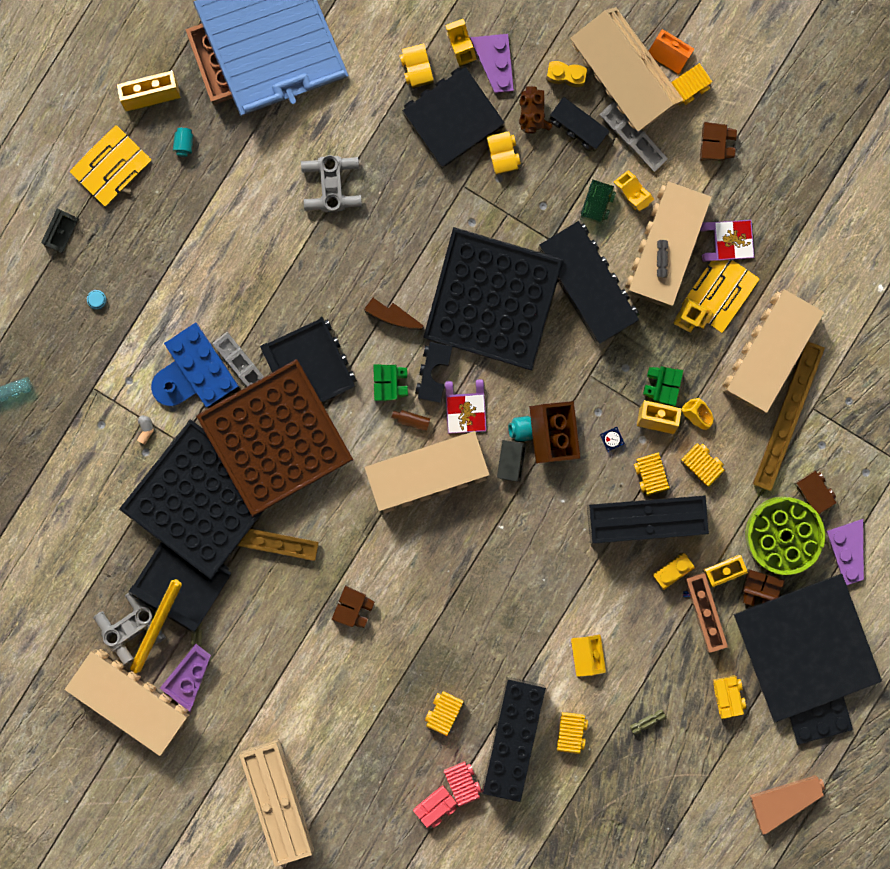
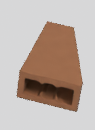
(782, 802)

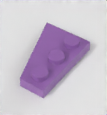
(495, 58)

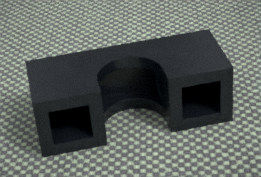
(436, 355)

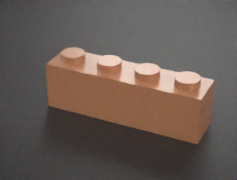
(706, 612)

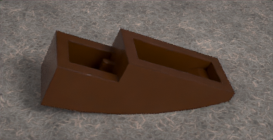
(393, 315)

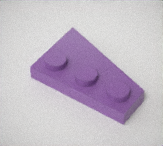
(848, 550)
(186, 678)

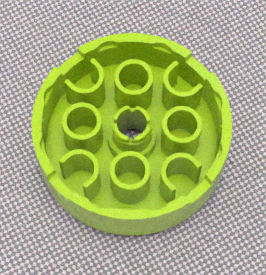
(765, 531)

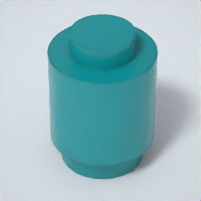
(183, 142)

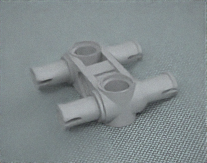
(331, 183)
(126, 628)

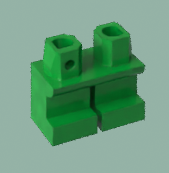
(389, 391)
(662, 393)

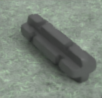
(662, 258)

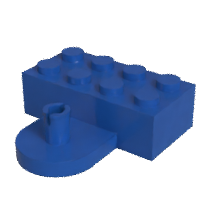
(194, 371)

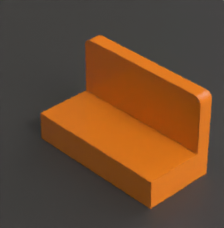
(670, 51)

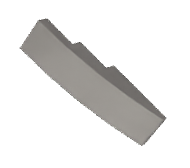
(634, 139)
(237, 359)

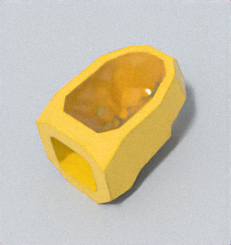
(698, 413)

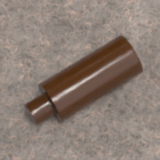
(411, 420)

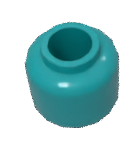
(521, 429)

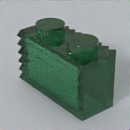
(597, 202)

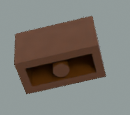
(815, 492)

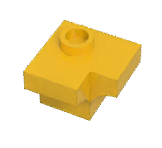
(692, 315)

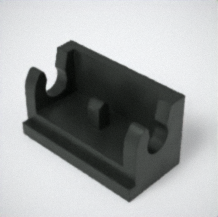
(59, 230)
(511, 460)

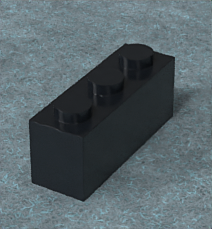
(578, 124)

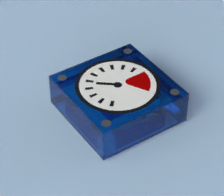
(612, 439)

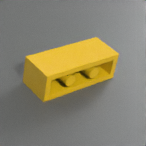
(148, 91)

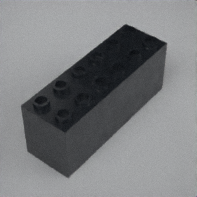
(590, 284)
(647, 519)
(513, 739)

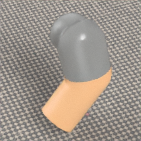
(147, 429)

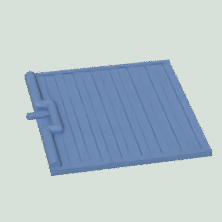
(270, 48)

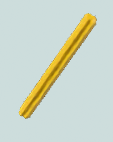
(155, 626)

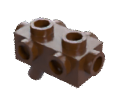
(532, 111)

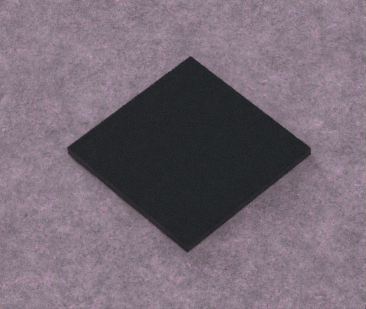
(493, 298)
(191, 502)
(807, 647)

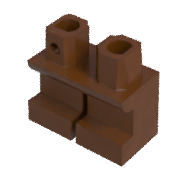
(714, 142)
(753, 585)
(348, 615)

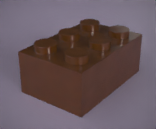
(554, 432)

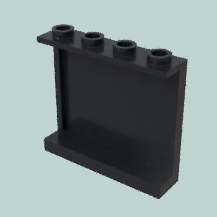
(453, 116)
(317, 356)
(195, 594)

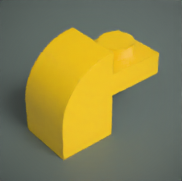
(460, 42)
(633, 191)

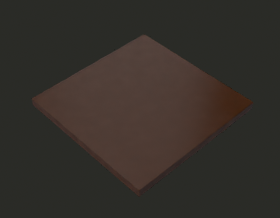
(274, 437)

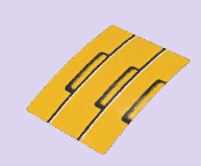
(110, 165)
(723, 291)

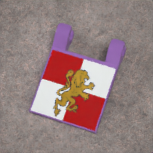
(731, 240)
(465, 411)

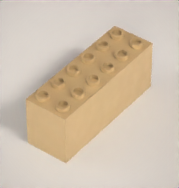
(626, 69)
(678, 221)
(772, 351)
(427, 472)
(127, 701)
(276, 803)

